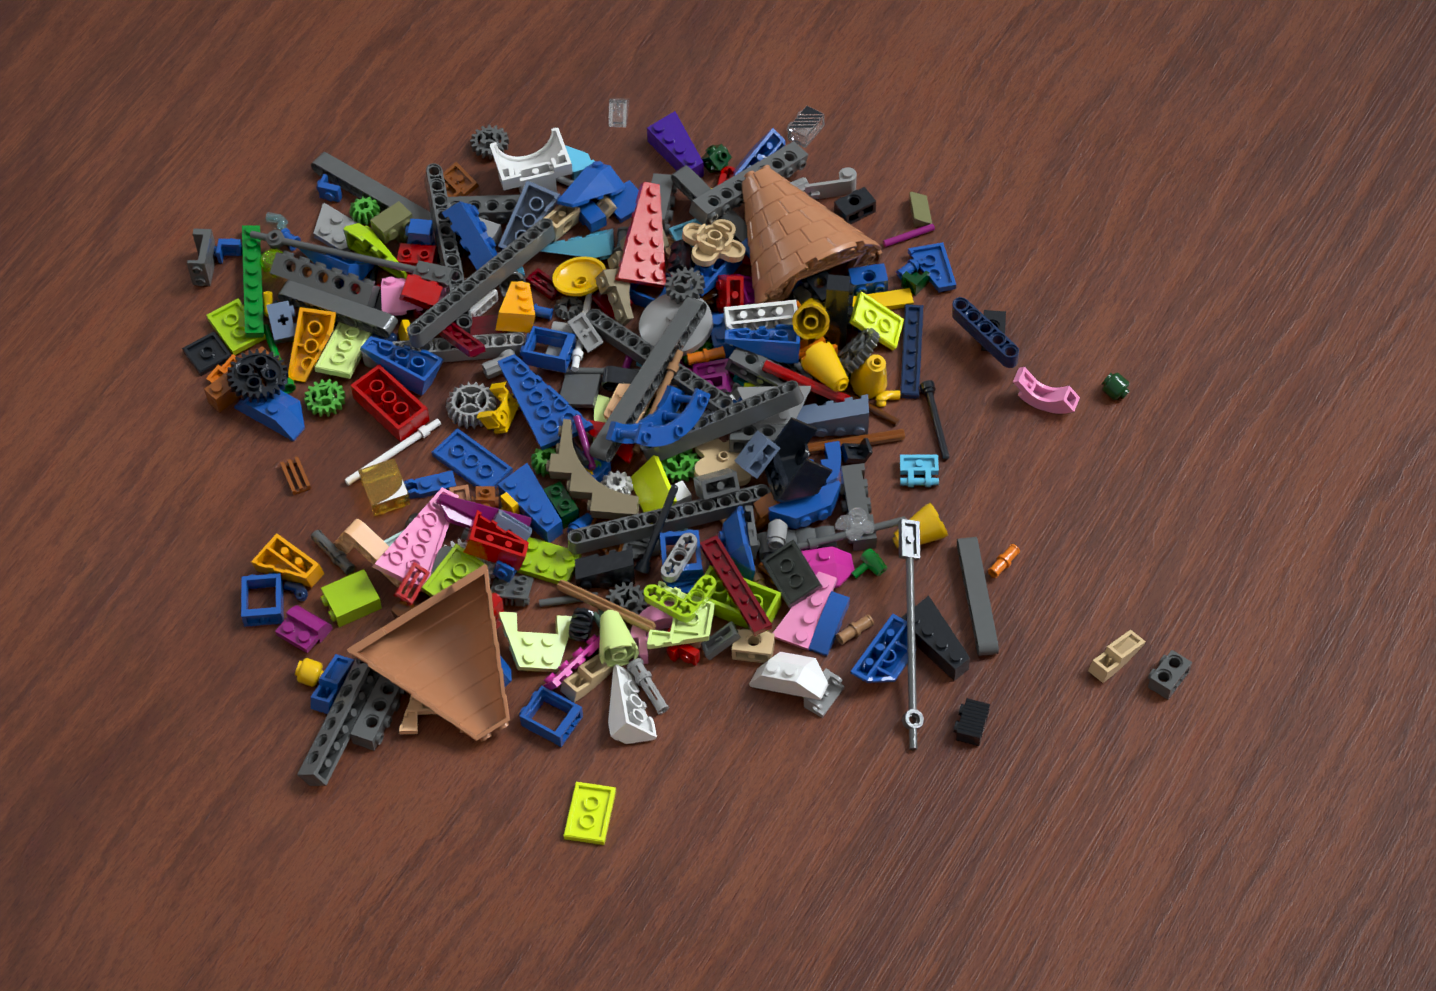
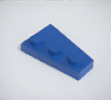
(935, 260)

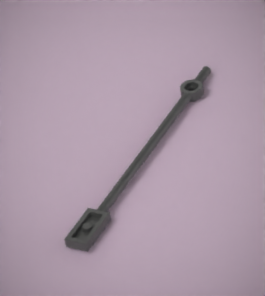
(426, 270)
(910, 550)

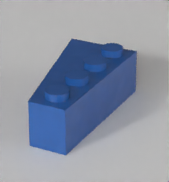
(473, 233)

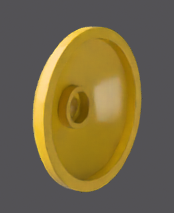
(577, 276)

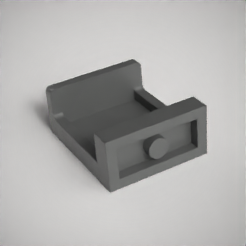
(202, 269)

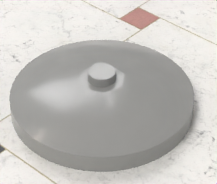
(659, 315)

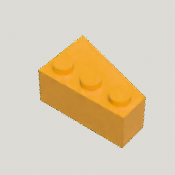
(517, 309)
(285, 558)

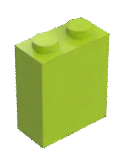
(350, 598)

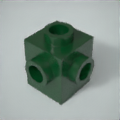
(716, 158)

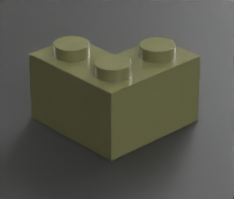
(392, 223)

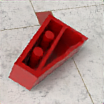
(494, 543)

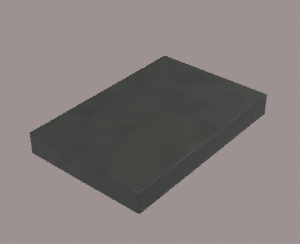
(791, 573)

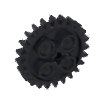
(248, 384)

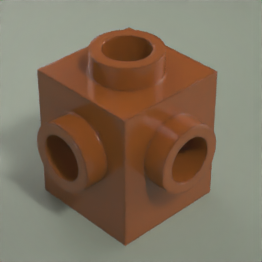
(486, 496)

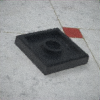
(207, 353)

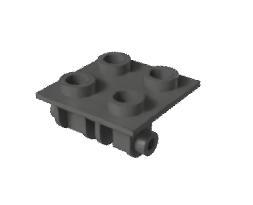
(517, 590)

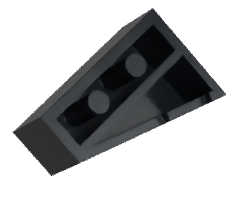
(605, 570)

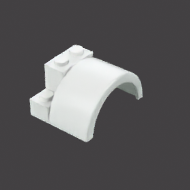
(538, 168)

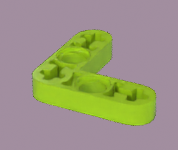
(685, 604)

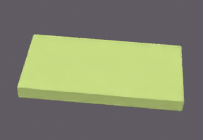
(342, 351)

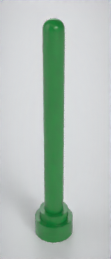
(290, 387)

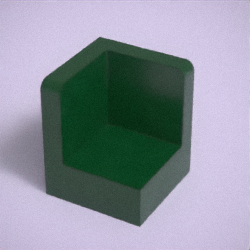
(915, 281)

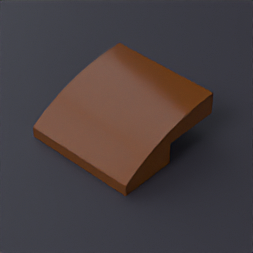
(458, 181)

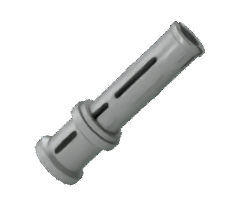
(641, 680)

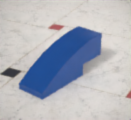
(592, 216)
(832, 460)
(829, 623)
(331, 683)

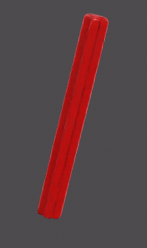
(816, 387)

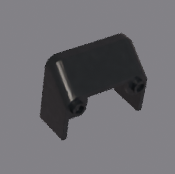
(790, 470)

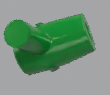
(871, 561)

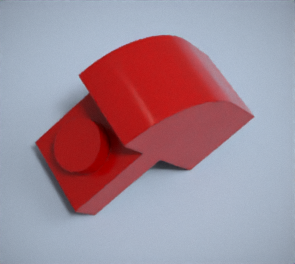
(685, 651)

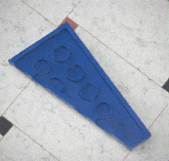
(539, 403)

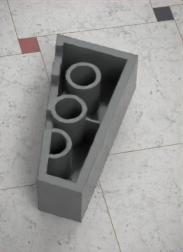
(668, 199)
(855, 494)

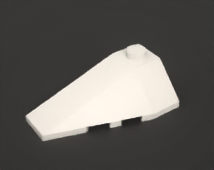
(627, 712)

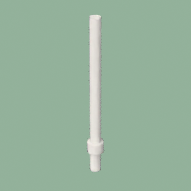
(577, 353)
(422, 432)

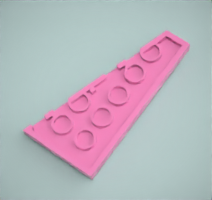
(417, 542)

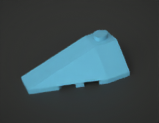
(594, 245)

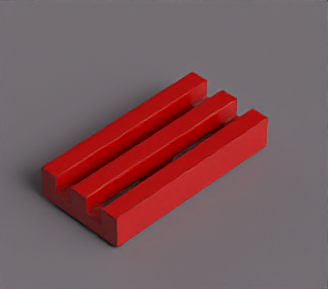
(403, 597)

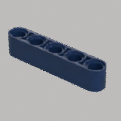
(977, 324)

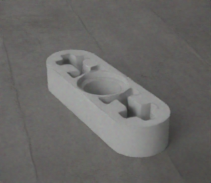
(679, 565)

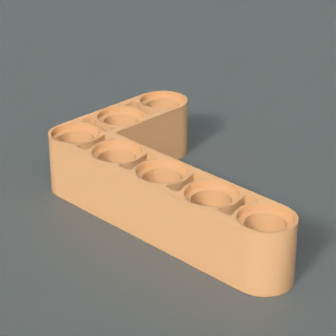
(367, 543)

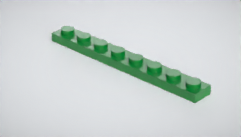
(252, 283)

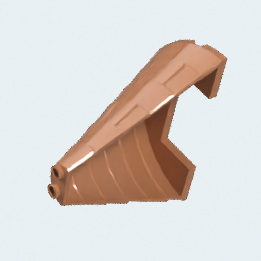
(795, 236)
(446, 656)

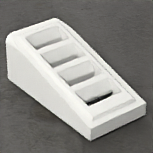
(484, 304)

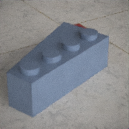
(531, 207)
(838, 418)

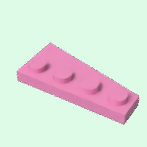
(801, 620)

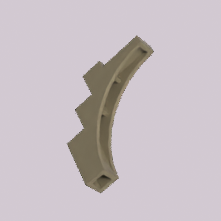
(617, 290)
(602, 501)

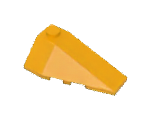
(310, 338)

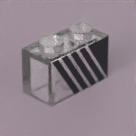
(805, 126)

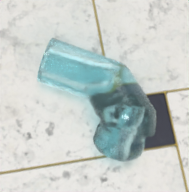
(277, 218)

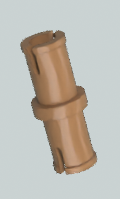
(854, 629)

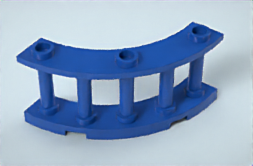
(655, 428)

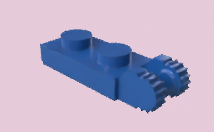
(430, 484)

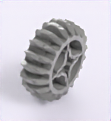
(472, 399)

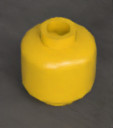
(309, 672)

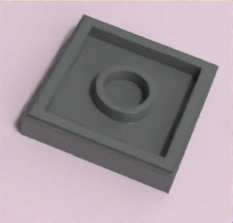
(581, 389)

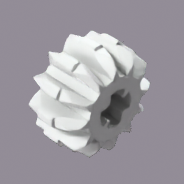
(618, 482)

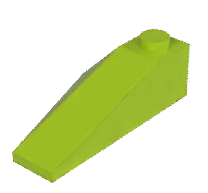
(365, 242)

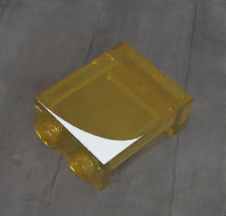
(384, 487)

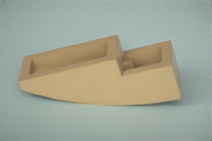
(1116, 656)
(585, 679)

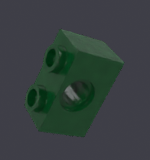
(562, 503)

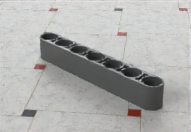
(346, 311)
(977, 596)

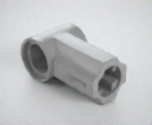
(492, 368)

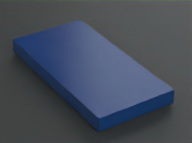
(471, 460)

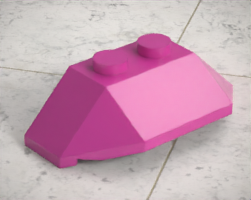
(831, 562)

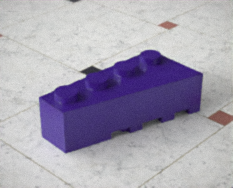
(674, 144)

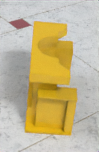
(504, 414)

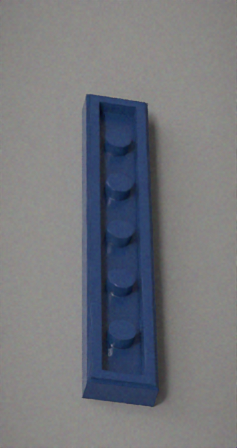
(911, 351)

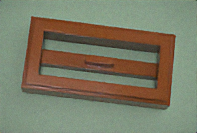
(284, 466)

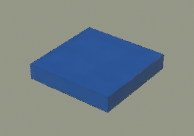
(625, 201)

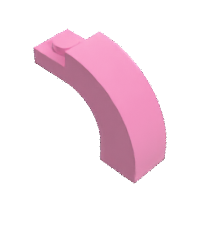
(1043, 397)
(640, 636)

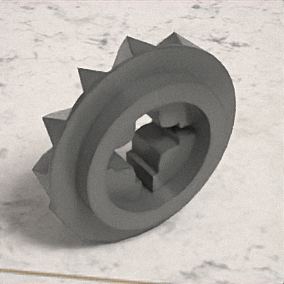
(561, 307)

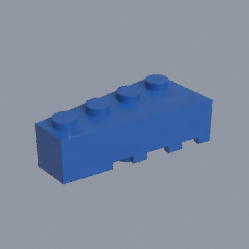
(533, 502)

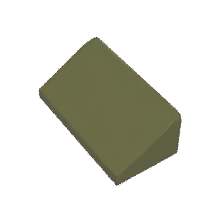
(919, 209)

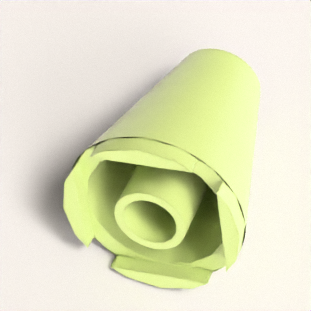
(616, 642)

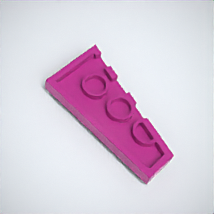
(553, 681)

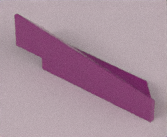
(462, 511)

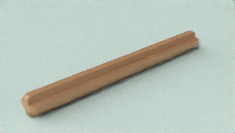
(604, 605)

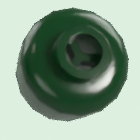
(1115, 386)

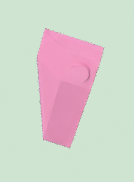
(390, 294)

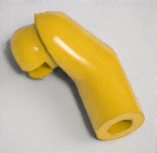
(267, 299)
(886, 395)

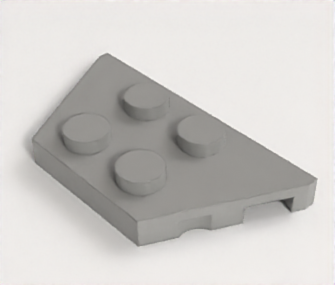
(330, 228)
(782, 417)

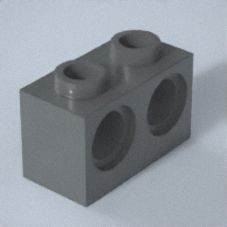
(1172, 676)

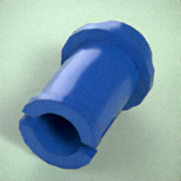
(910, 267)
(543, 312)

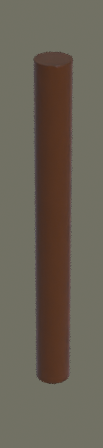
(876, 411)

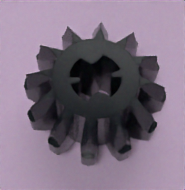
(581, 624)

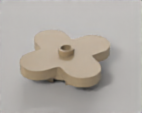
(713, 242)
(716, 457)

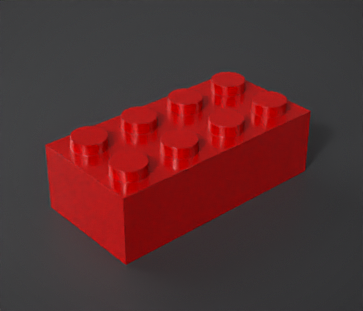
(390, 403)

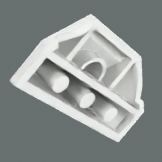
(760, 314)
(791, 675)

